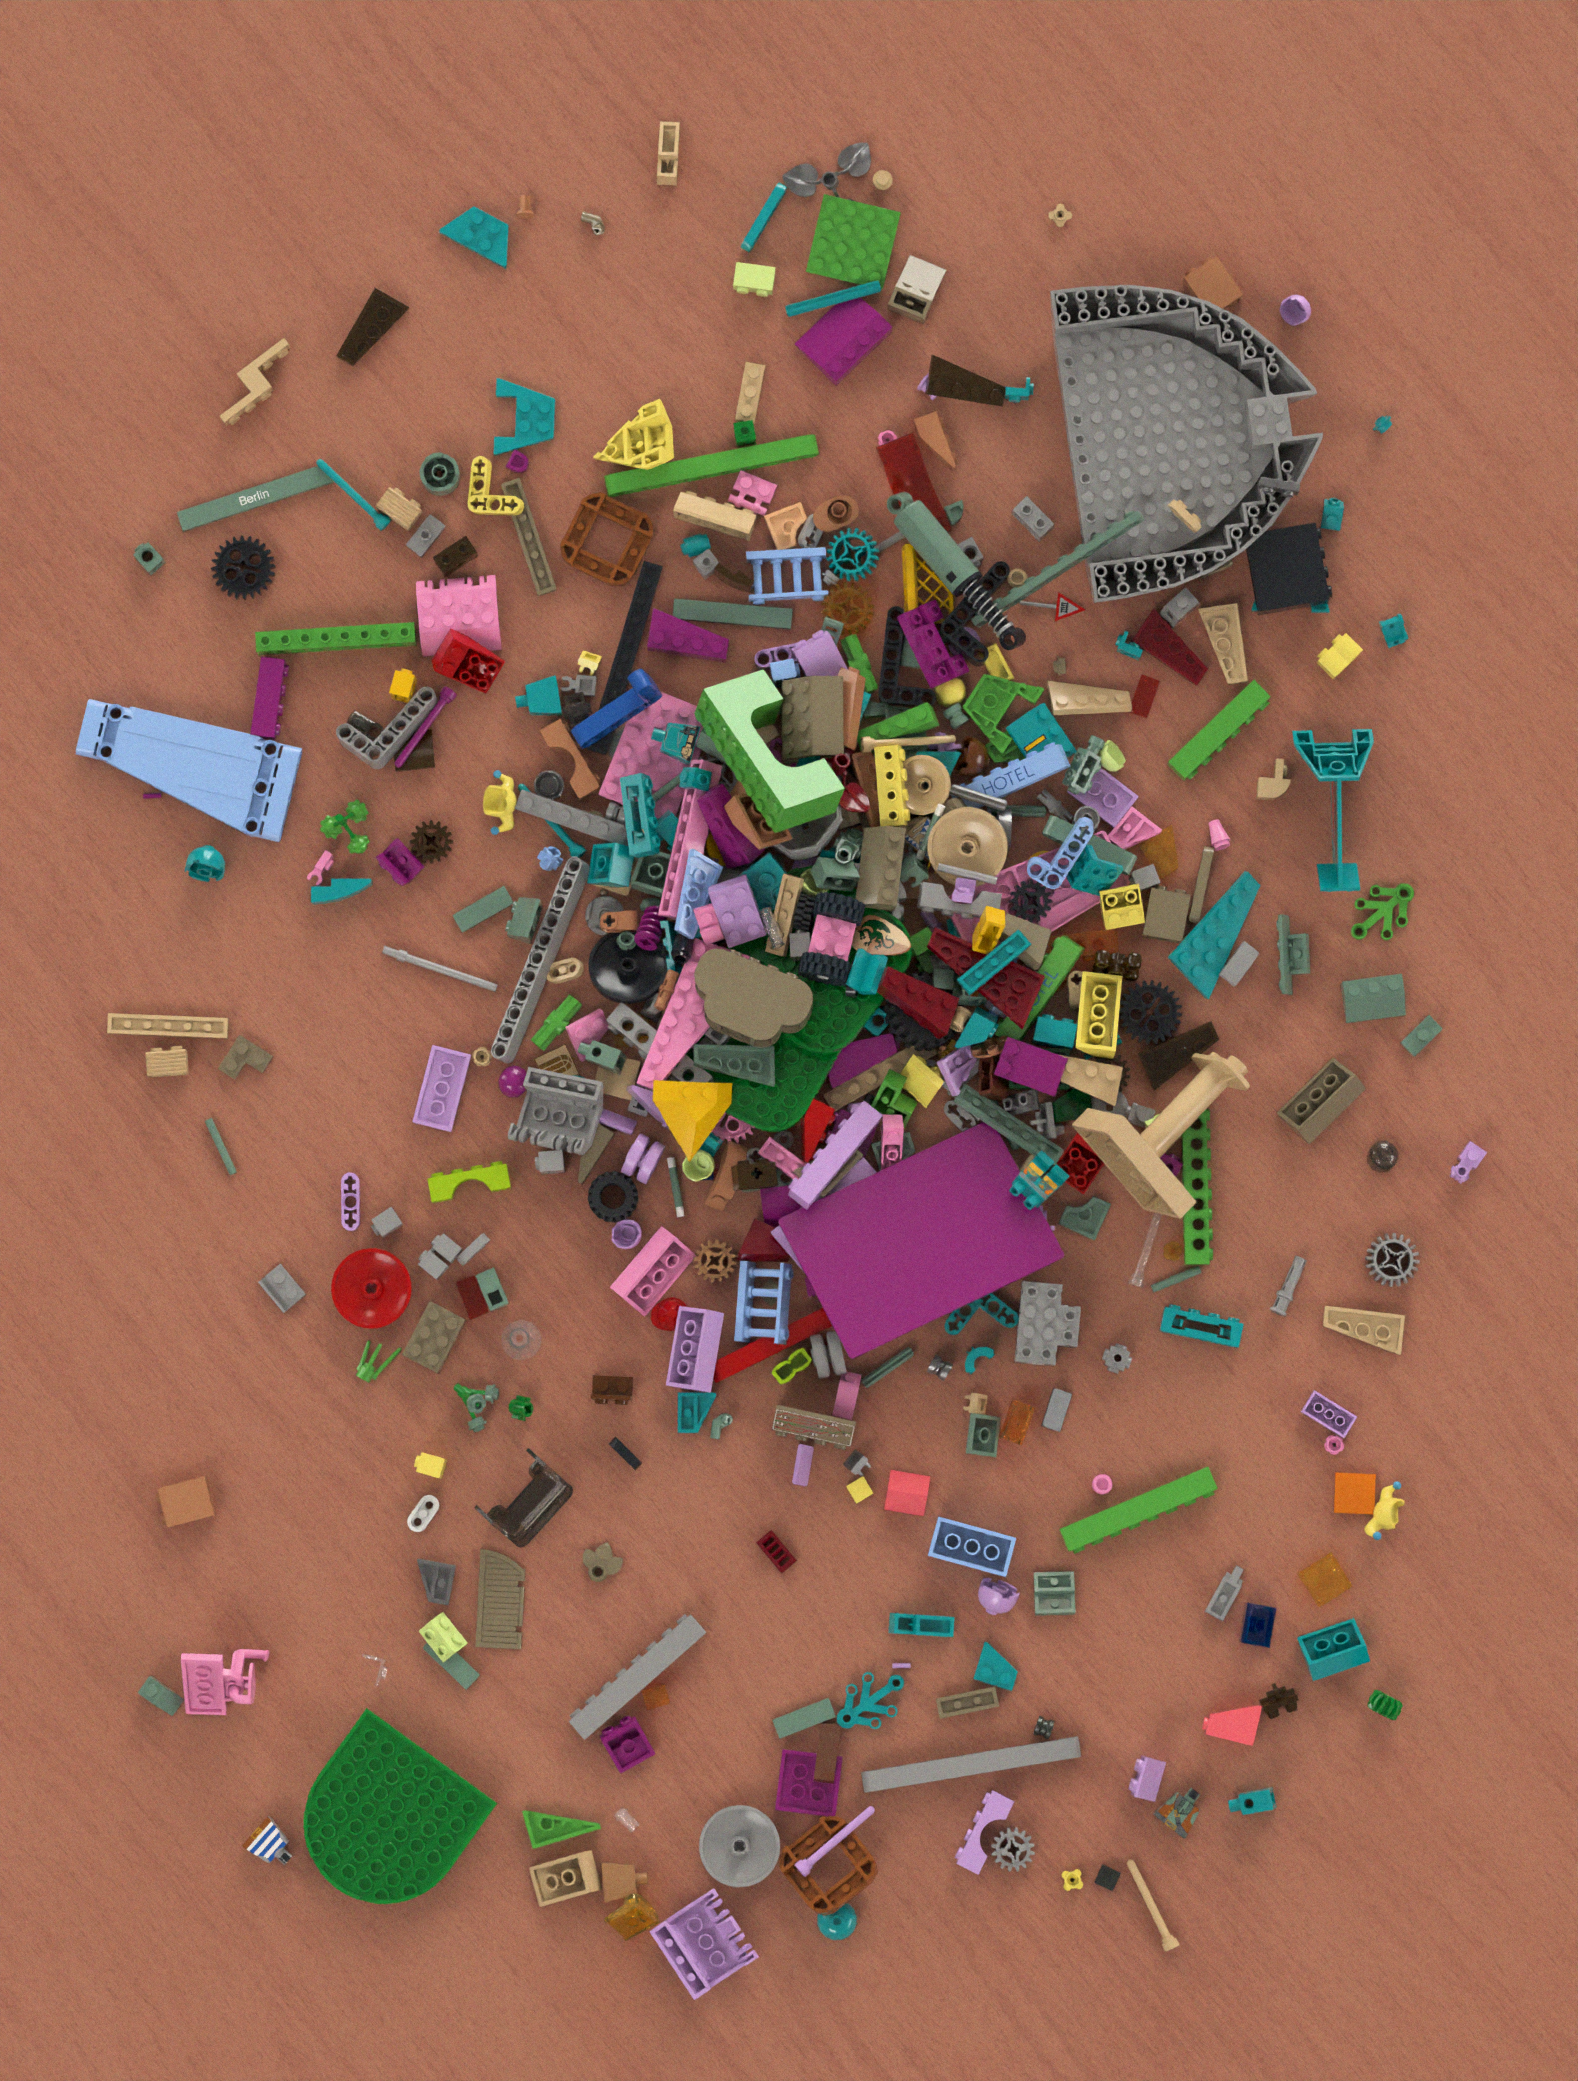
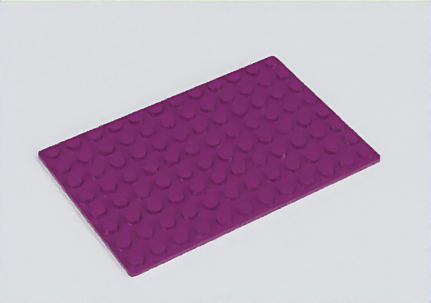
(919, 1239)

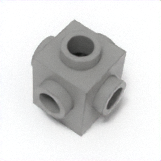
(1111, 1364)

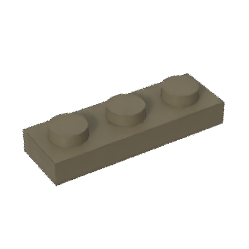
(967, 1702)

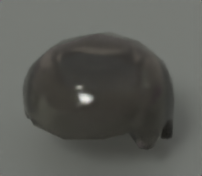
(1382, 1156)

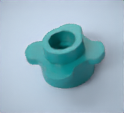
(1382, 424)

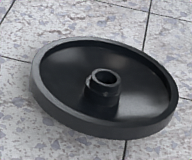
(626, 974)

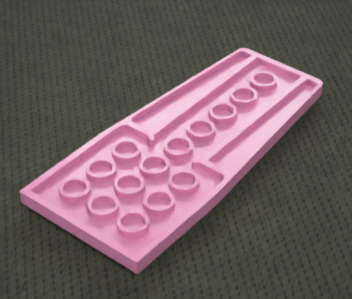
(1066, 901)

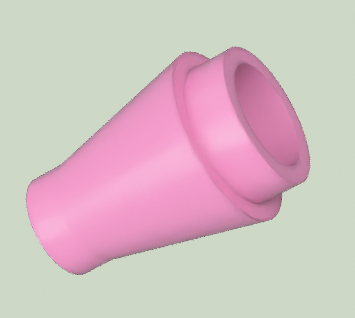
(1218, 835)

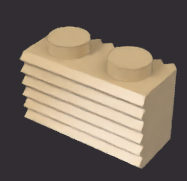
(399, 508)
(167, 1063)

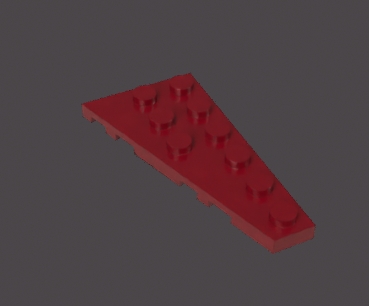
(1010, 990)

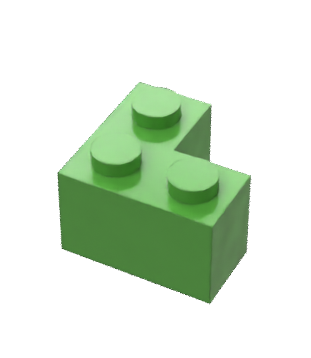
(920, 950)
(891, 1101)

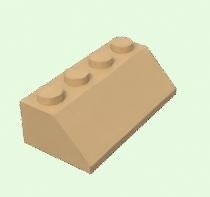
(714, 515)

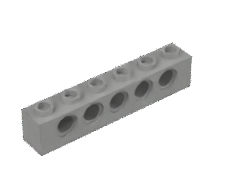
(624, 1015)

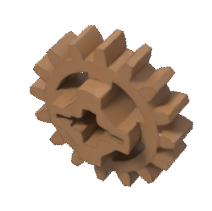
(720, 1268)

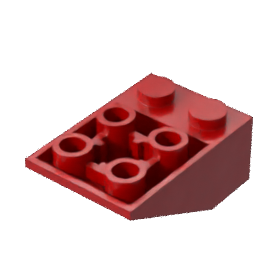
(466, 661)
(813, 1126)
(1080, 1164)

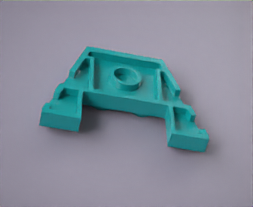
(533, 417)

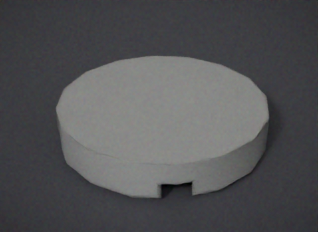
(597, 909)

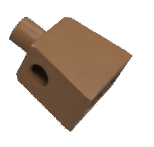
(621, 1880)

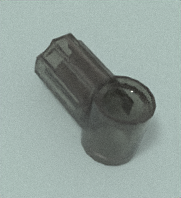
(363, 724)

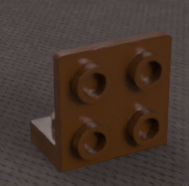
(612, 1388)

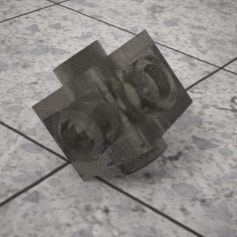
(576, 708)

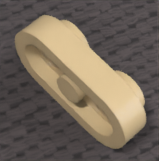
(1179, 509)
(565, 970)

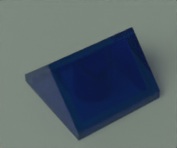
(1257, 1625)

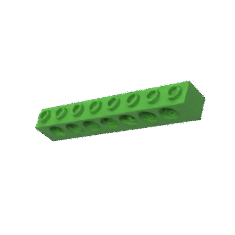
(336, 638)
(1191, 1255)

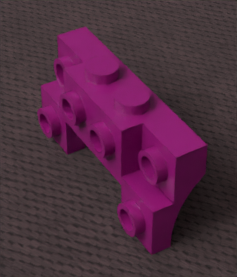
(928, 646)

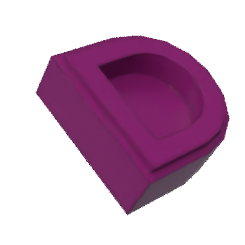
(518, 462)

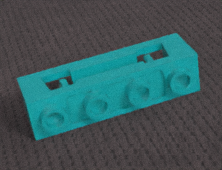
(640, 815)
(1234, 1332)

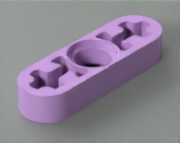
(356, 1186)

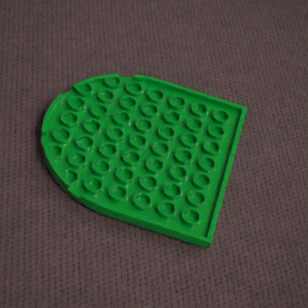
(389, 1815)

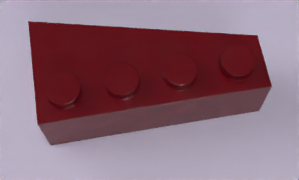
(923, 1002)

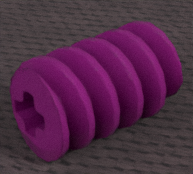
(649, 929)

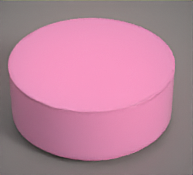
(1102, 1484)

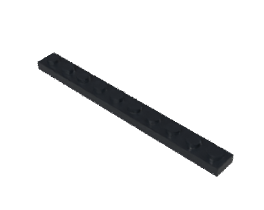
(629, 643)

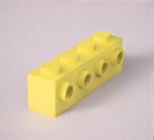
(890, 786)

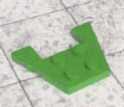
(990, 703)

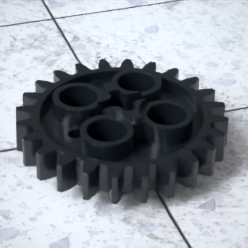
(248, 550)
(1164, 1022)

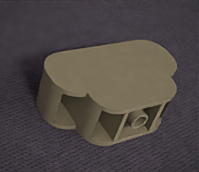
(750, 998)

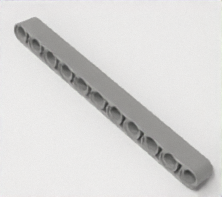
(533, 967)
(971, 1764)

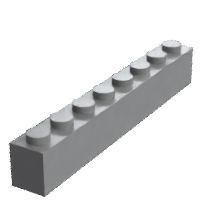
(638, 1676)

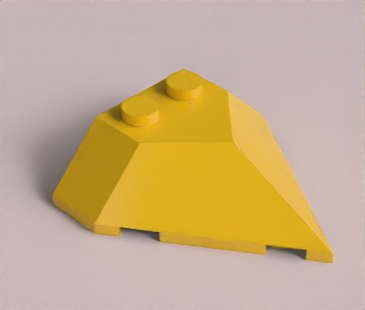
(691, 1109)

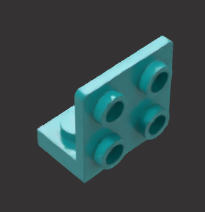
(1091, 873)

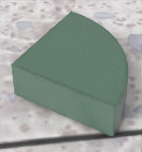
(954, 512)

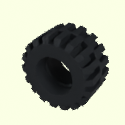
(605, 1180)

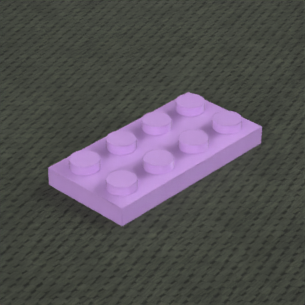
(441, 1088)

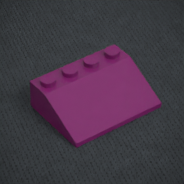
(843, 338)

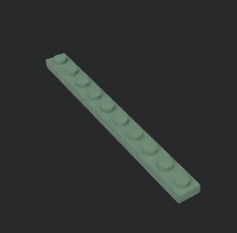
(1064, 563)

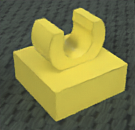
(590, 661)

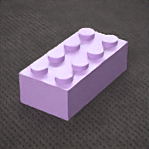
(694, 1349)

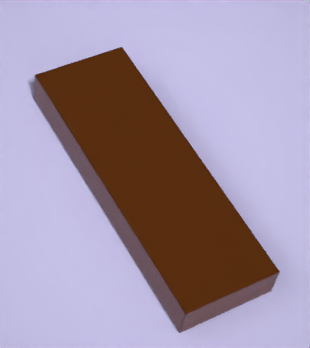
(827, 1753)

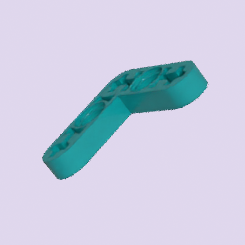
(974, 1307)

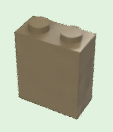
(1166, 914)

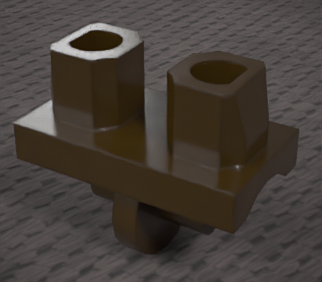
(1277, 1698)

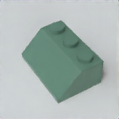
(1373, 998)

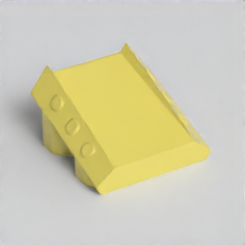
(921, 1080)

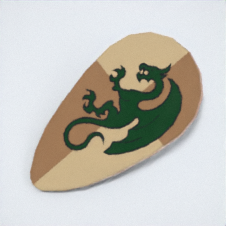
(880, 937)

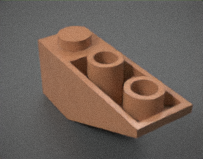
(932, 436)

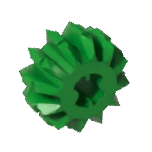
(1385, 1705)

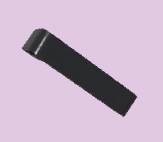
(967, 608)
(893, 665)

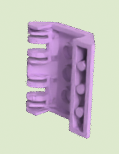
(702, 1944)

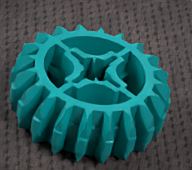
(845, 558)

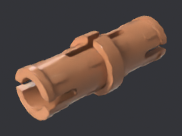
(666, 990)

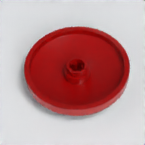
(371, 1288)

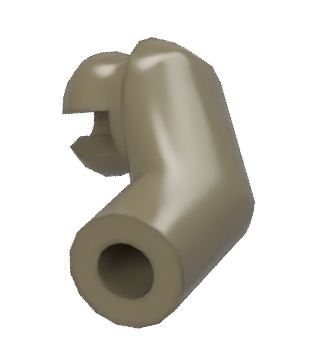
(595, 221)

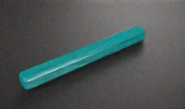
(833, 298)

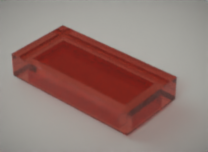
(1144, 696)
(472, 1297)

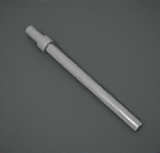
(403, 956)

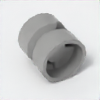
(1089, 812)

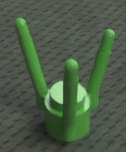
(367, 1370)

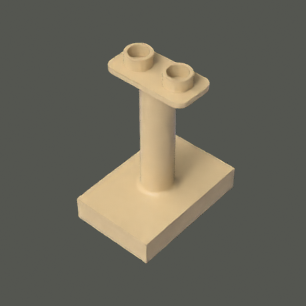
(1137, 1157)

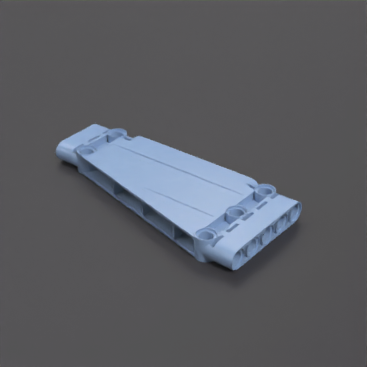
(197, 764)

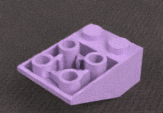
(1147, 1778)

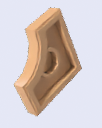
(785, 524)

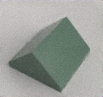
(982, 1435)

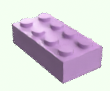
(1328, 1414)

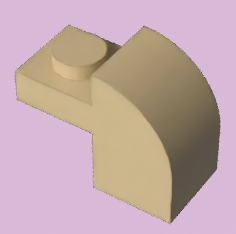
(1273, 787)

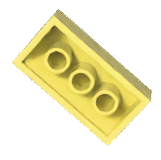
(1098, 1014)

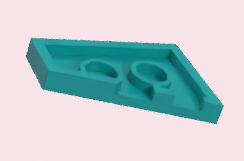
(668, 943)

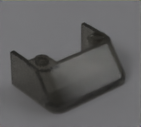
(533, 1506)

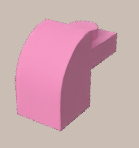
(708, 924)
(846, 1395)

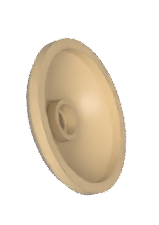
(922, 770)

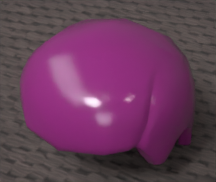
(511, 1081)

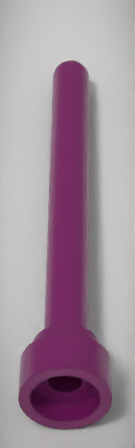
(446, 696)

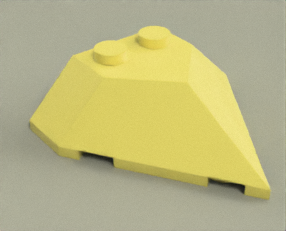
(643, 441)

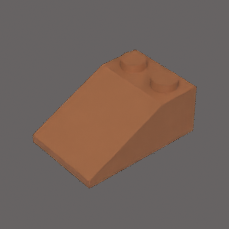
(752, 823)

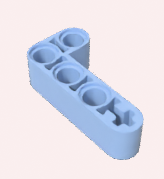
(1064, 852)

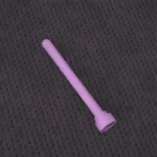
(806, 1865)

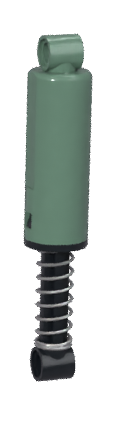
(950, 564)

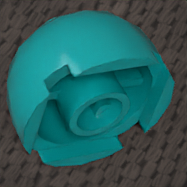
(205, 863)
(838, 1924)

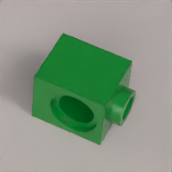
(744, 433)

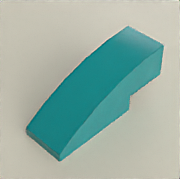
(339, 890)
(921, 1625)

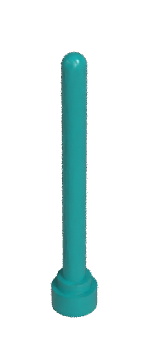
(380, 520)
(574, 848)

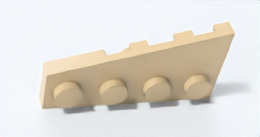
(1374, 1328)

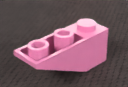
(891, 1140)

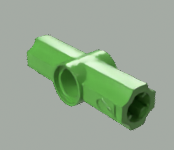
(859, 660)
(556, 1022)

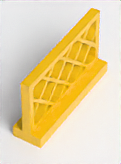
(910, 582)

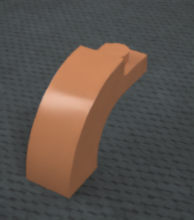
(722, 1186)

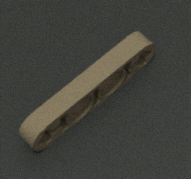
(1201, 884)

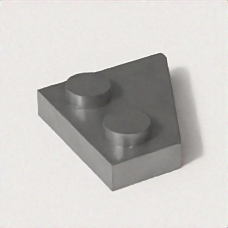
(437, 1580)

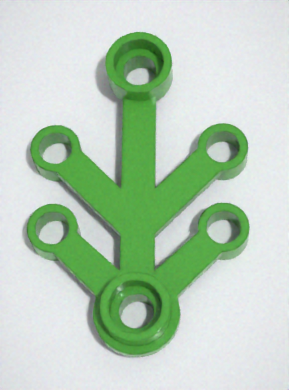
(1385, 909)

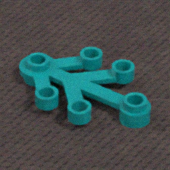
(867, 1703)

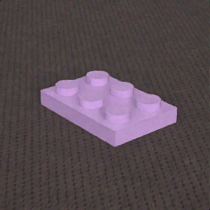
(1107, 797)

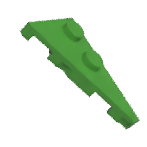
(548, 1828)

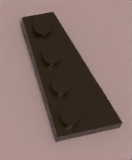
(373, 322)

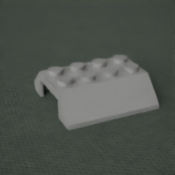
(559, 1111)

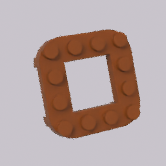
(619, 513)
(847, 1887)

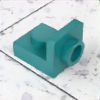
(1131, 649)

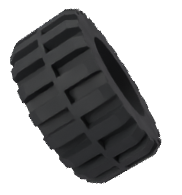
(908, 1030)

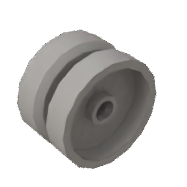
(827, 1354)

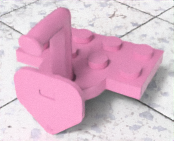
(210, 1686)

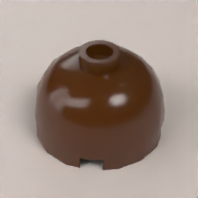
(972, 758)

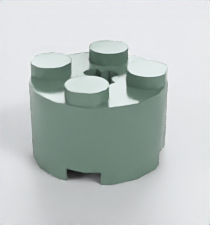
(428, 473)

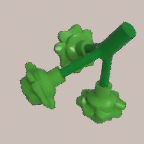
(332, 826)

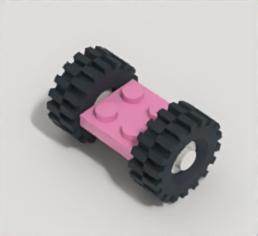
(831, 939)

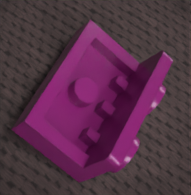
(400, 862)

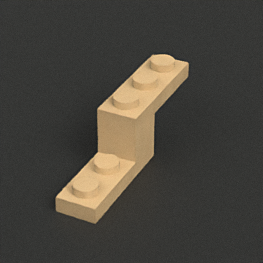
(255, 382)

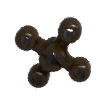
(1118, 964)

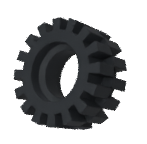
(803, 917)

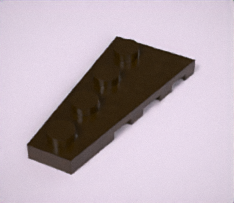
(958, 383)
(1172, 1055)

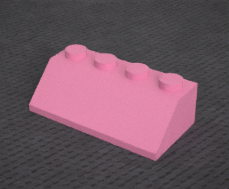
(653, 1271)

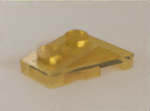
(1162, 852)

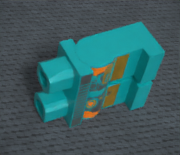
(1032, 1186)

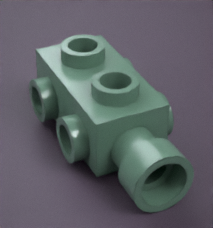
(1083, 767)
(849, 842)

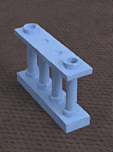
(795, 556)
(745, 1297)

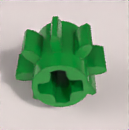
(520, 1407)

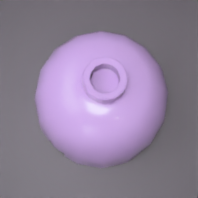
(997, 1597)

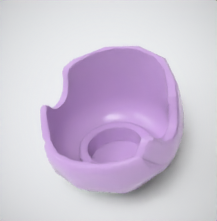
(1295, 310)
(626, 1234)

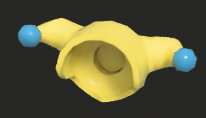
(500, 802)
(1385, 1512)

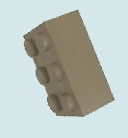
(434, 1337)

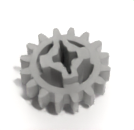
(1022, 1847)

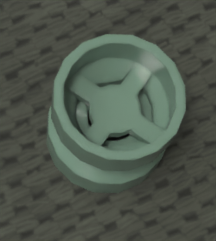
(956, 716)

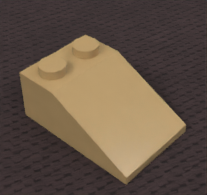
(565, 1878)

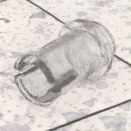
(625, 1818)

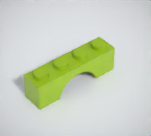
(443, 1186)

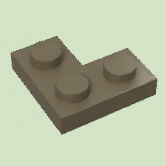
(242, 1053)

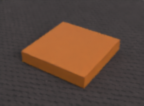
(1354, 1493)

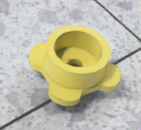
(1077, 1880)

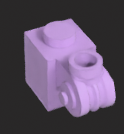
(1469, 1160)

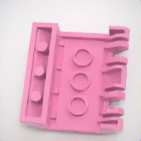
(459, 607)

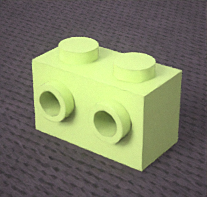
(754, 279)

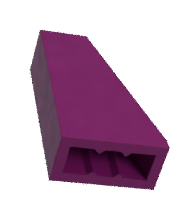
(860, 1057)

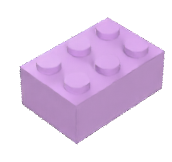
(737, 910)

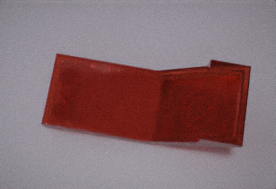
(908, 474)

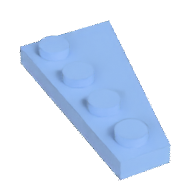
(699, 875)

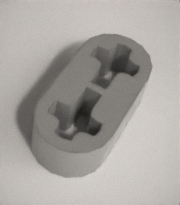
(811, 531)
(955, 1120)
(475, 1247)

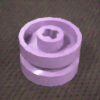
(640, 1157)

